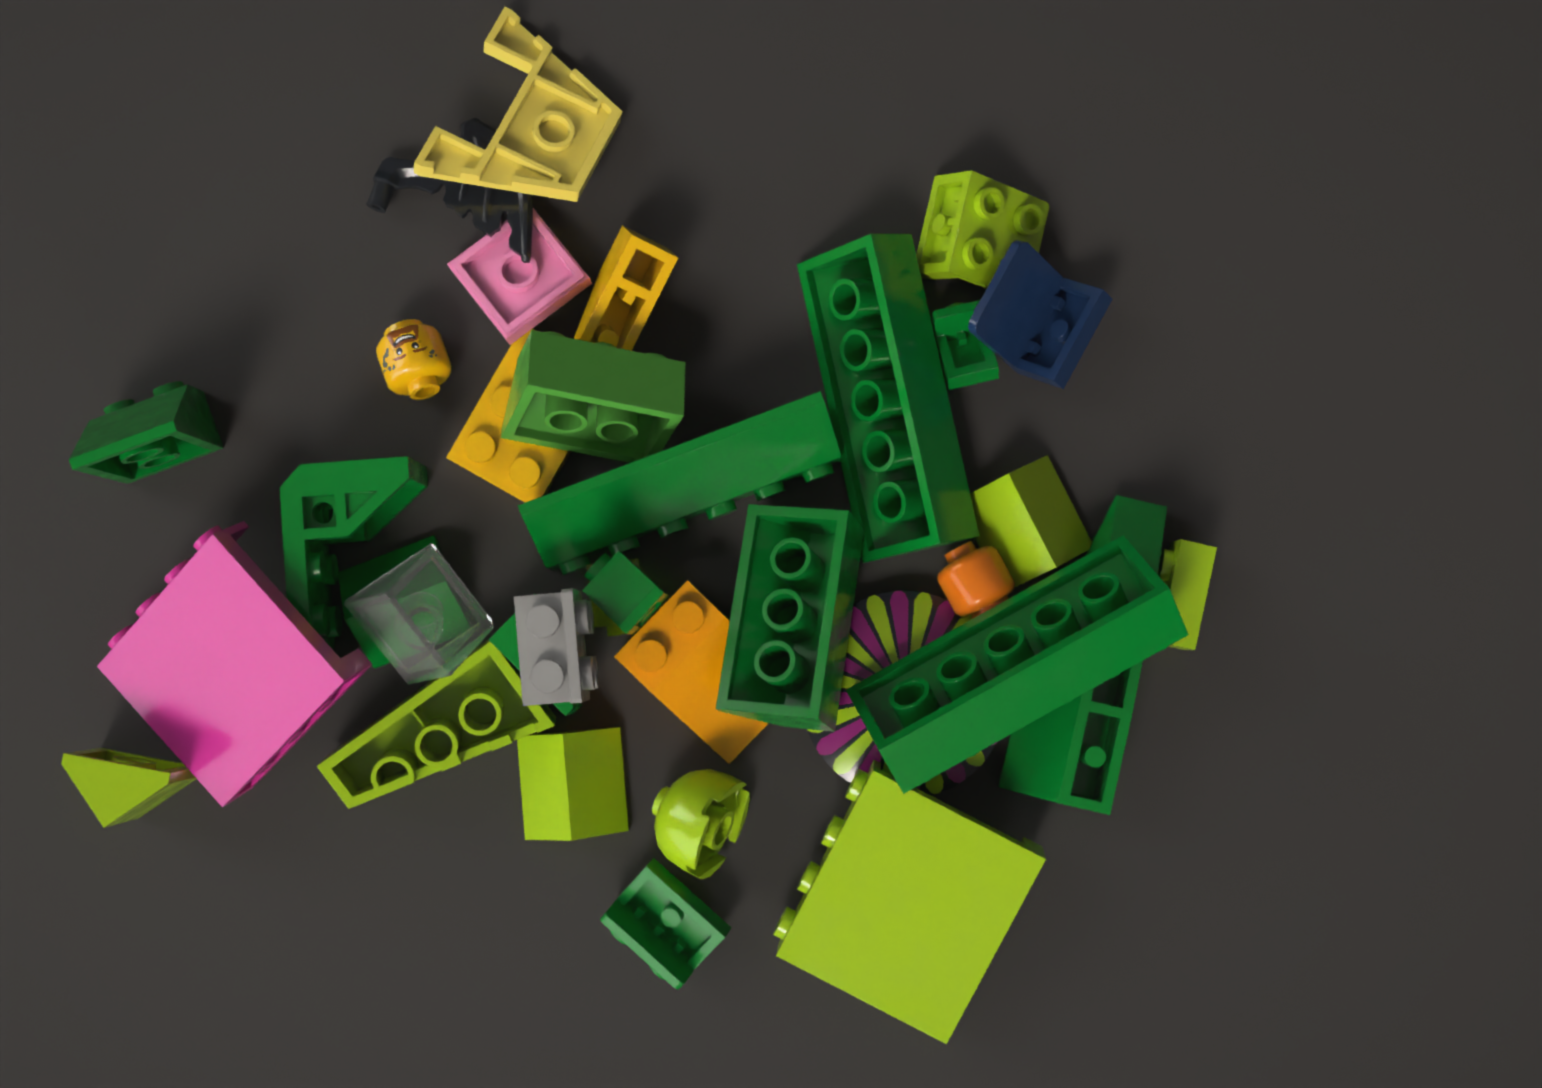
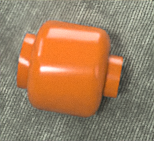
(975, 579)

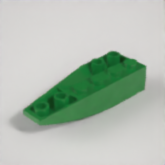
(1080, 746)

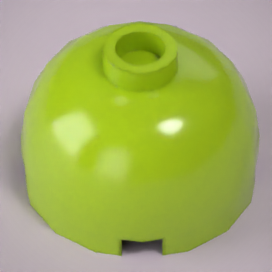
(698, 818)

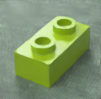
(1187, 573)

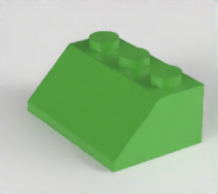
(593, 398)

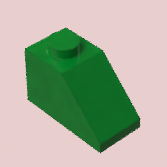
(623, 591)

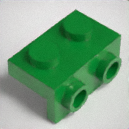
(665, 924)

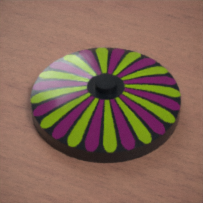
(880, 634)

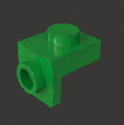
(961, 354)

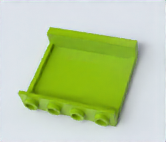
(907, 903)

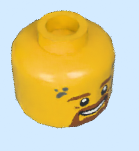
(413, 359)

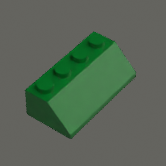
(791, 616)

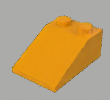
(681, 664)

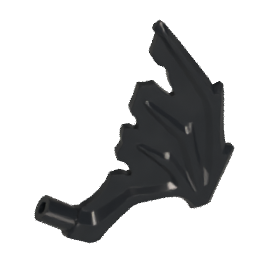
(485, 203)

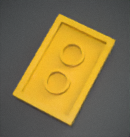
(511, 465)

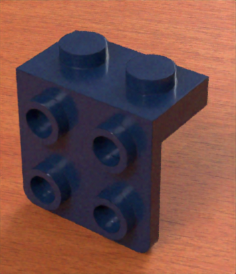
(1037, 316)

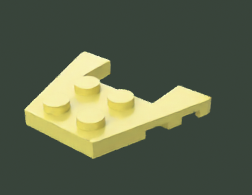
(546, 137)

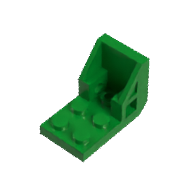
(363, 501)

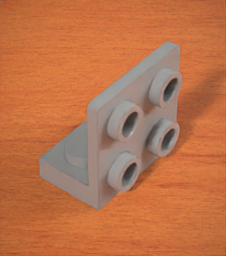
(554, 647)

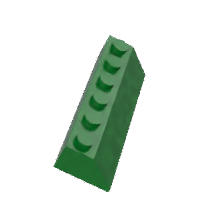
(887, 396)
(683, 483)
(1017, 662)

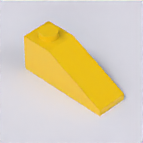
(625, 290)

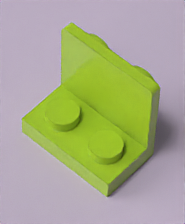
(973, 225)

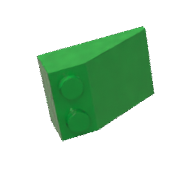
(147, 435)

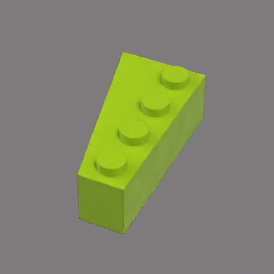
(436, 729)

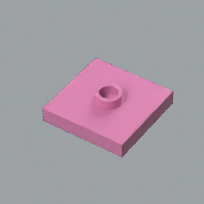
(514, 292)

